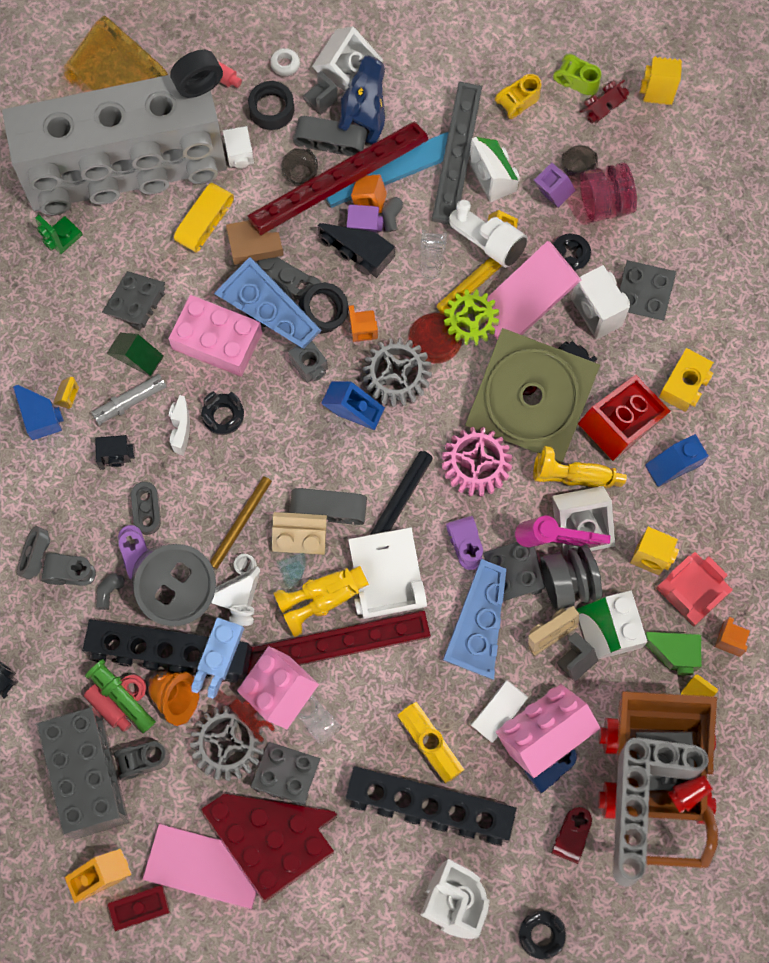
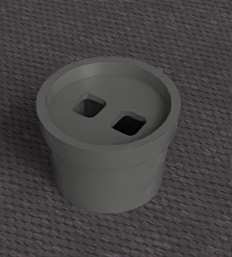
(190, 597)

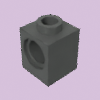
(299, 355)

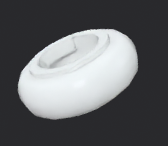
(288, 70)

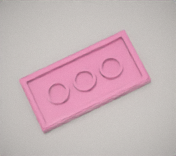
(532, 290)
(198, 867)

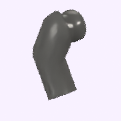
(390, 211)
(111, 582)

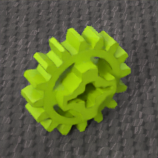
(481, 316)

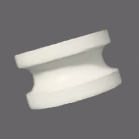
(241, 615)

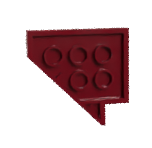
(270, 839)

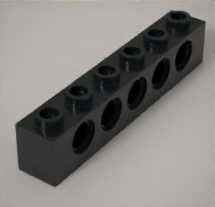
(101, 633)
(500, 814)

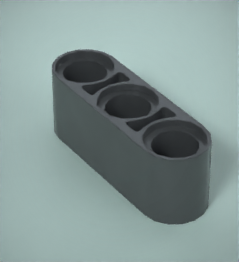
(325, 135)
(338, 506)

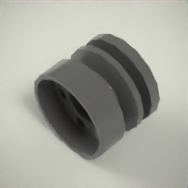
(576, 576)

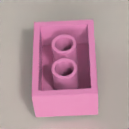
(215, 335)
(548, 730)

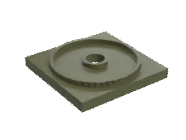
(525, 363)

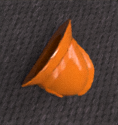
(174, 696)

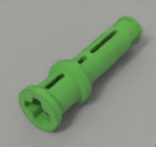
(112, 687)

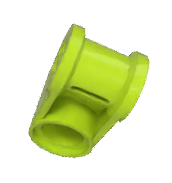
(577, 74)

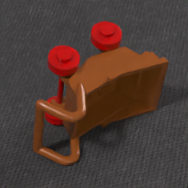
(664, 714)

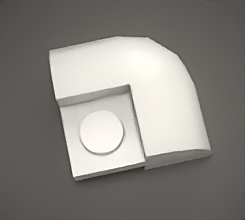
(456, 901)

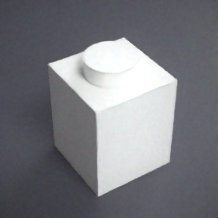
(238, 147)

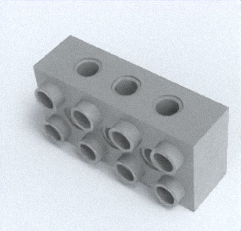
(104, 160)

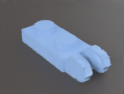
(218, 655)

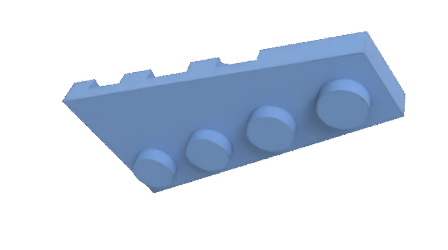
(265, 301)
(477, 628)

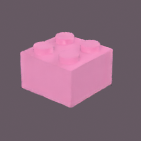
(277, 687)

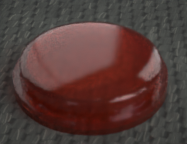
(434, 339)

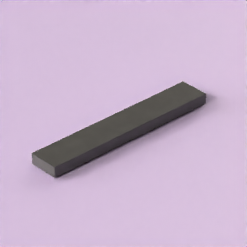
(457, 151)

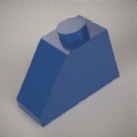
(352, 404)
(38, 413)
(677, 460)

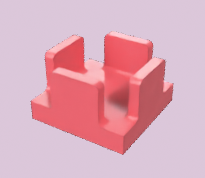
(695, 587)

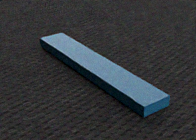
(414, 161)

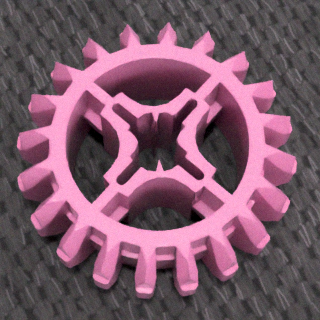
(486, 462)

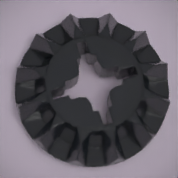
(573, 242)

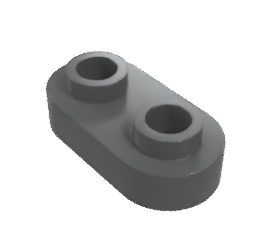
(146, 509)
(32, 553)

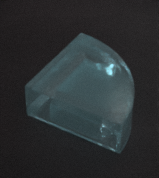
(293, 569)

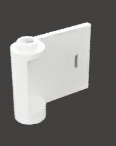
(390, 572)

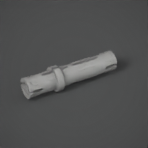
(128, 399)

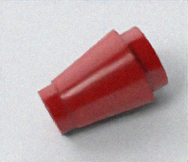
(689, 793)

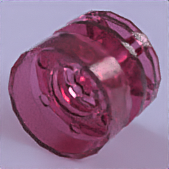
(608, 192)

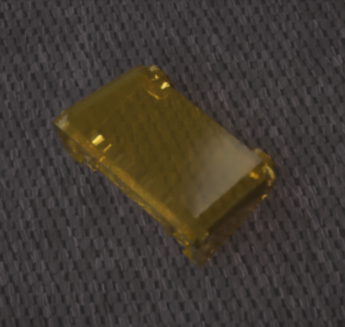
(110, 59)

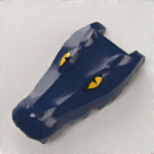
(364, 99)

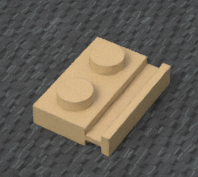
(299, 533)
(545, 635)

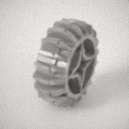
(405, 366)
(214, 739)

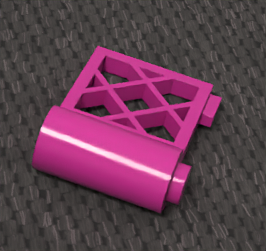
(546, 530)

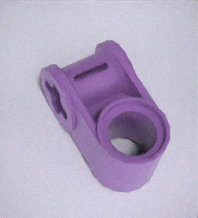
(466, 539)
(129, 551)

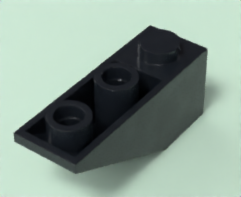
(361, 246)

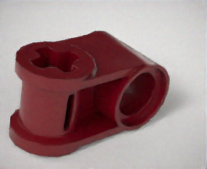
(572, 840)

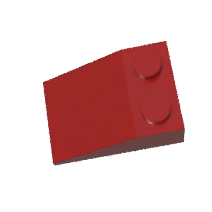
(623, 417)

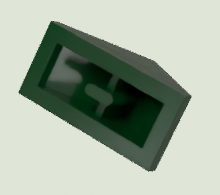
(136, 353)

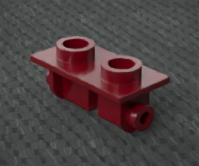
(612, 94)

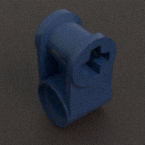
(552, 773)

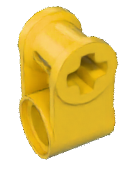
(516, 97)

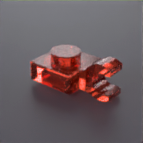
(246, 713)

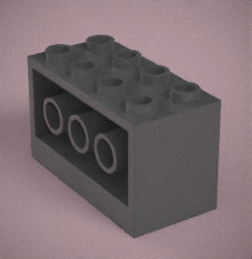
(82, 773)

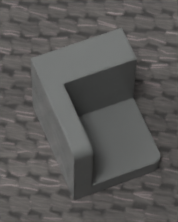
(322, 94)
(579, 658)

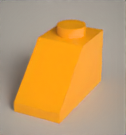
(97, 875)

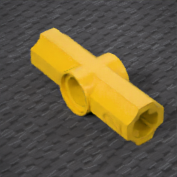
(441, 757)

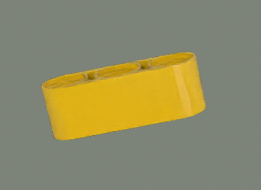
(203, 215)

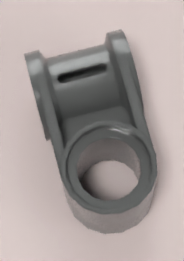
(63, 569)
(136, 761)

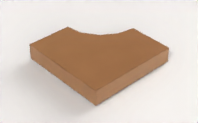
(247, 243)

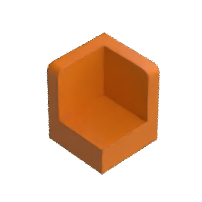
(369, 192)
(363, 325)
(732, 638)

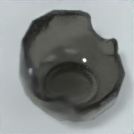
(577, 160)
(299, 166)

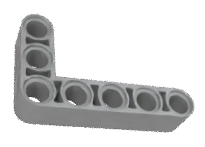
(639, 797)

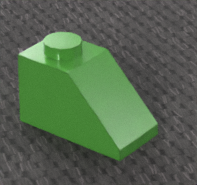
(676, 651)

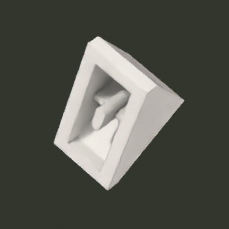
(237, 590)

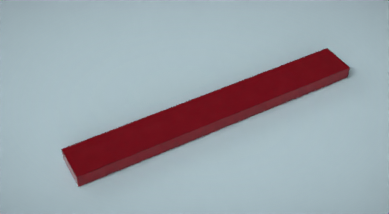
(337, 178)
(349, 640)

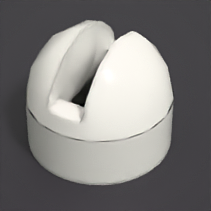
(241, 562)

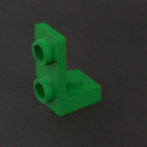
(58, 236)

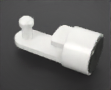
(497, 238)

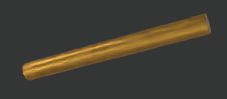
(240, 522)

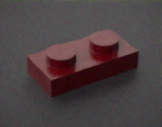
(139, 908)

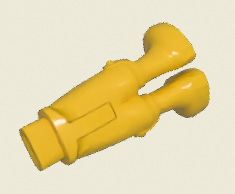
(577, 473)
(325, 593)

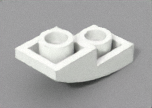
(180, 418)
(501, 708)

